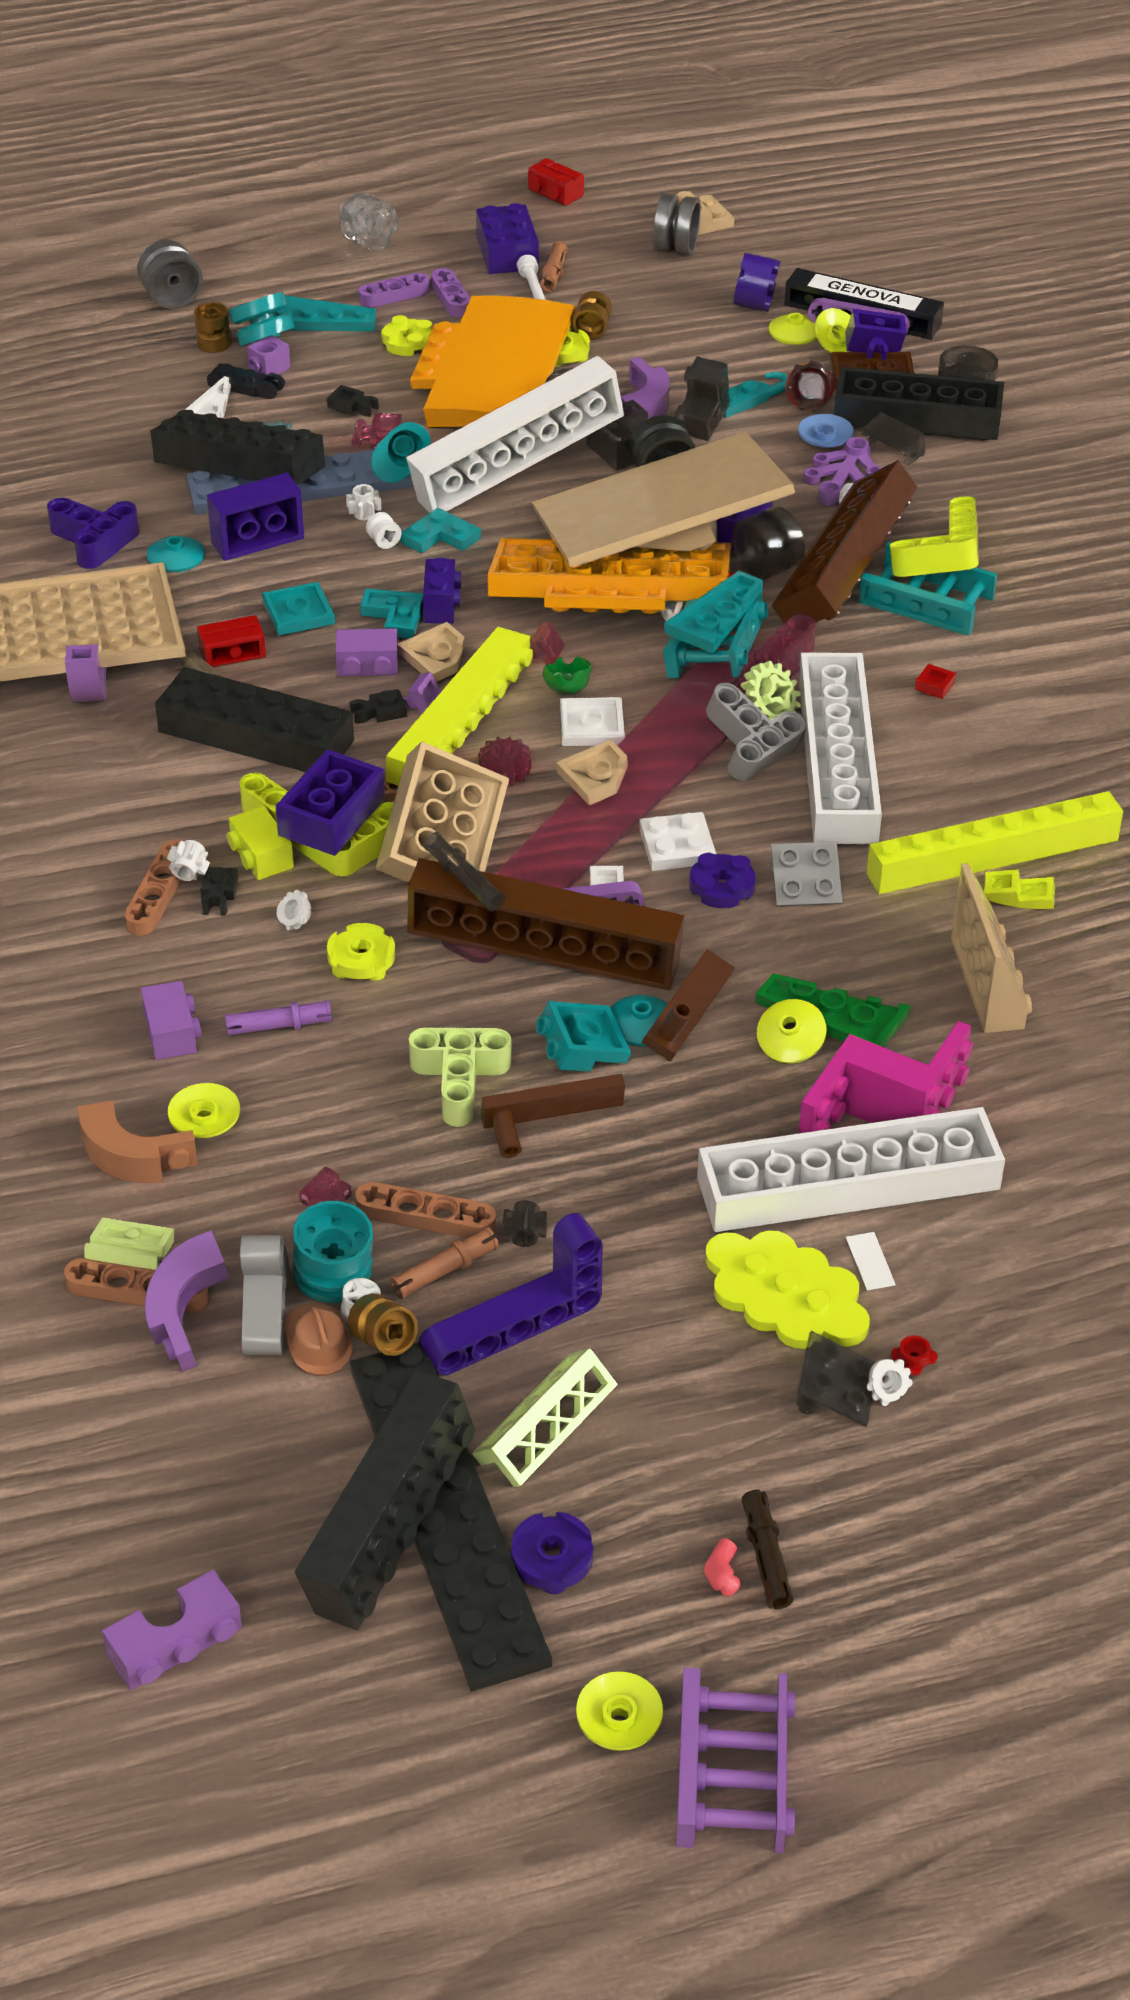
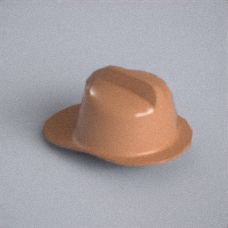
(318, 1339)

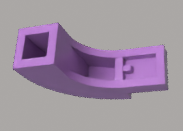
(652, 387)
(85, 674)
(174, 1283)

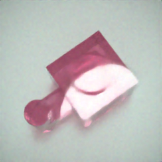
(381, 425)

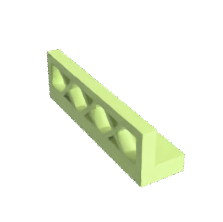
(534, 1408)

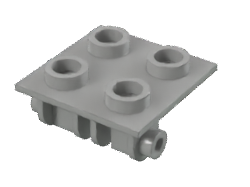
(806, 873)

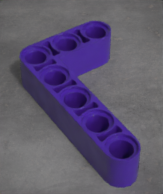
(525, 1310)

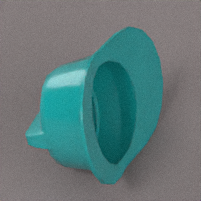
(390, 454)

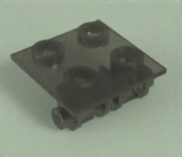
(835, 1380)

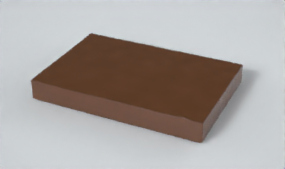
(894, 362)

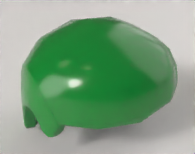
(567, 677)

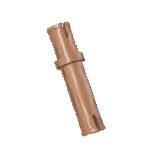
(553, 270)
(457, 1256)

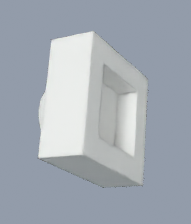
(606, 874)

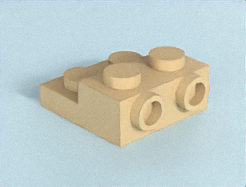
(713, 214)

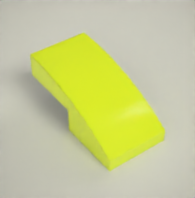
(1010, 890)

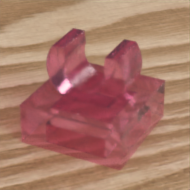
(546, 643)
(325, 1187)

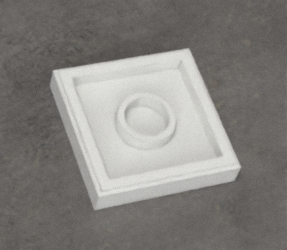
(591, 721)

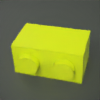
(257, 841)

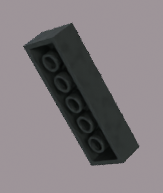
(922, 401)
(237, 447)
(252, 720)
(386, 1500)

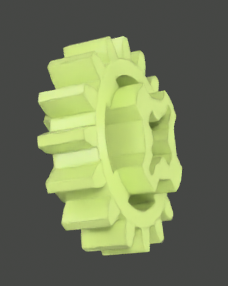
(771, 689)

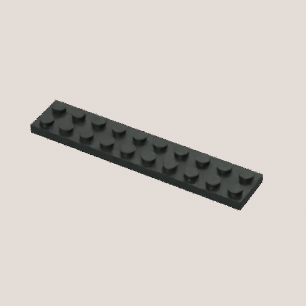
(462, 1548)

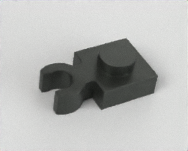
(350, 400)
(383, 706)
(217, 887)

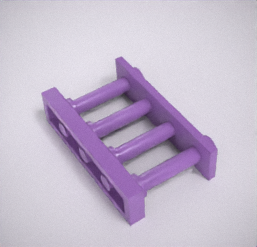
(696, 1776)

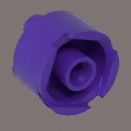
(756, 282)

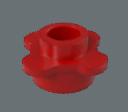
(911, 1347)

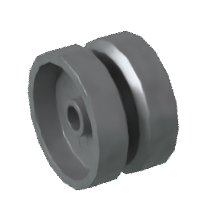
(677, 223)
(169, 274)

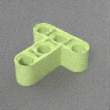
(459, 1057)

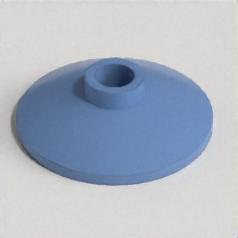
(825, 430)

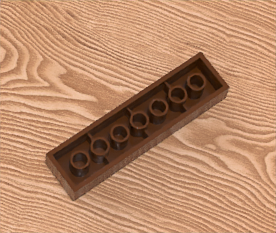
(846, 545)
(548, 926)

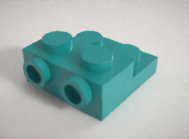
(581, 1035)

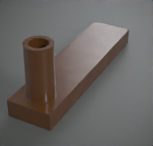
(688, 1005)
(507, 1109)

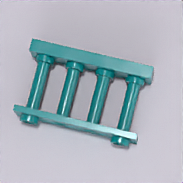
(925, 605)
(679, 653)

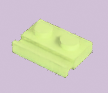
(129, 1243)

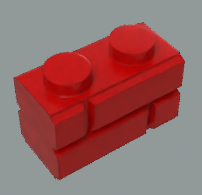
(556, 181)
(231, 641)

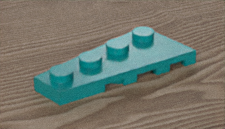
(328, 316)
(715, 613)

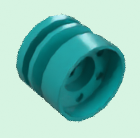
(330, 1249)

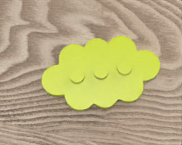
(786, 1288)

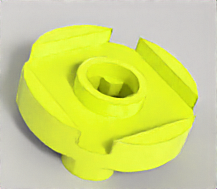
(405, 335)
(574, 348)
(372, 964)

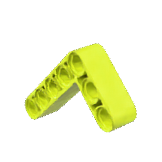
(944, 552)
(360, 849)

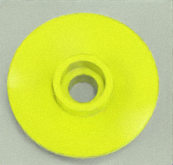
(793, 329)
(831, 329)
(792, 1044)
(205, 1109)
(624, 1696)

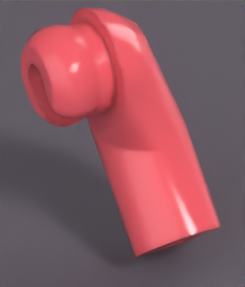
(718, 1569)

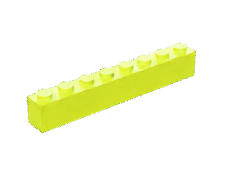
(465, 698)
(994, 842)

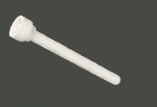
(528, 269)

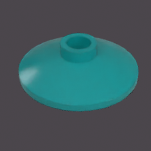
(176, 553)
(636, 1016)

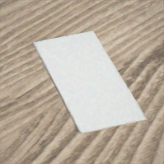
(870, 1261)

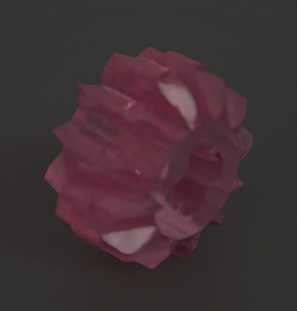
(506, 758)

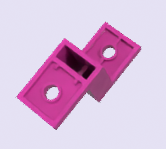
(885, 1084)

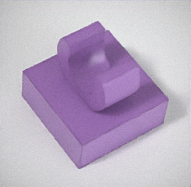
(422, 692)

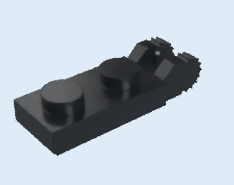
(247, 381)

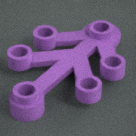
(854, 451)

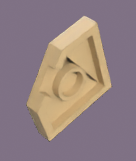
(434, 651)
(595, 771)

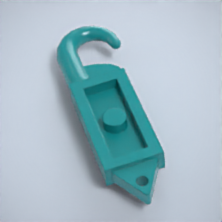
(754, 393)

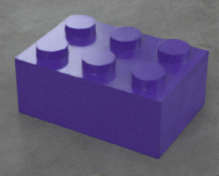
(505, 236)
(255, 516)
(330, 802)

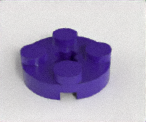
(734, 869)
(556, 1571)

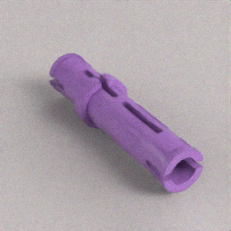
(278, 1018)

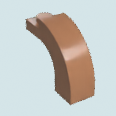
(130, 1155)

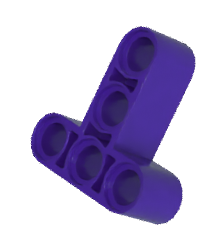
(94, 532)

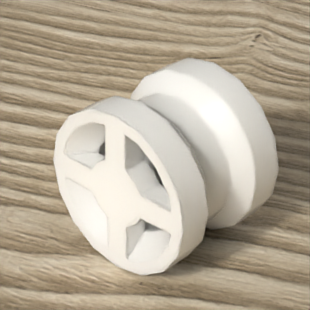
(383, 530)
(353, 1291)

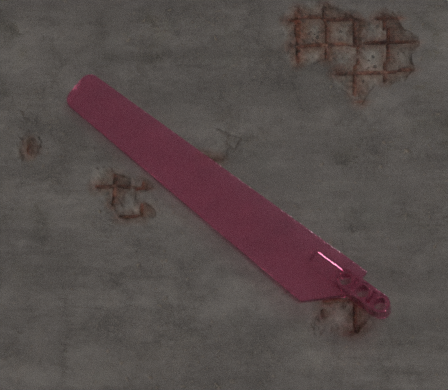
(659, 757)

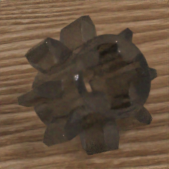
(524, 1223)

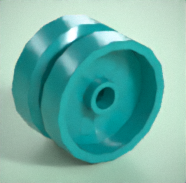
(261, 318)

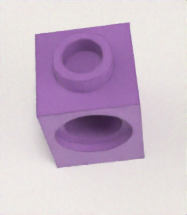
(269, 356)

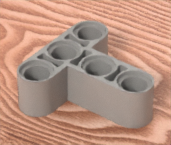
(756, 737)
(264, 1285)

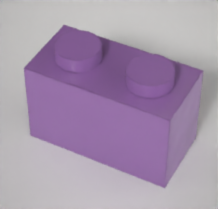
(366, 652)
(170, 1020)

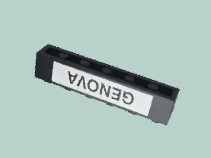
(806, 286)

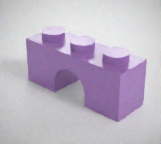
(146, 1650)

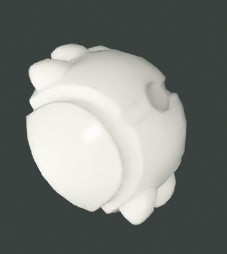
(294, 910)
(895, 1381)

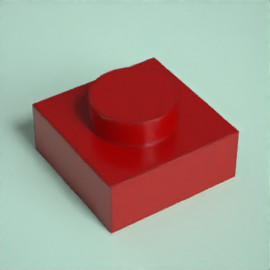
(935, 681)

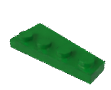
(842, 1013)

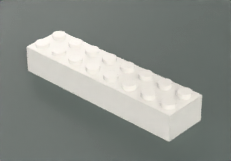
(516, 436)
(839, 749)
(849, 1169)

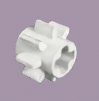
(363, 502)
(188, 860)

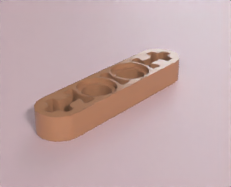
(151, 885)
(423, 1215)
(131, 1293)

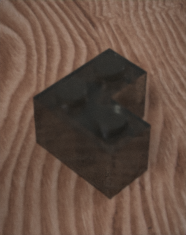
(705, 397)
(613, 439)

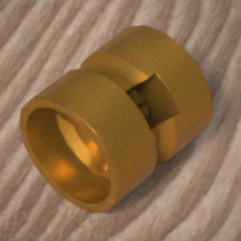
(592, 314)
(212, 327)
(383, 1324)

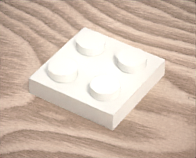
(675, 840)

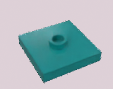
(298, 608)

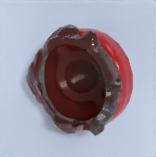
(810, 386)

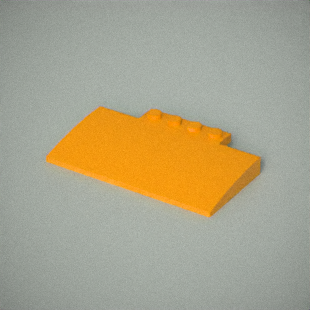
(489, 357)
(618, 582)

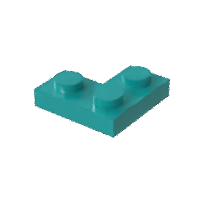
(440, 527)
(398, 607)

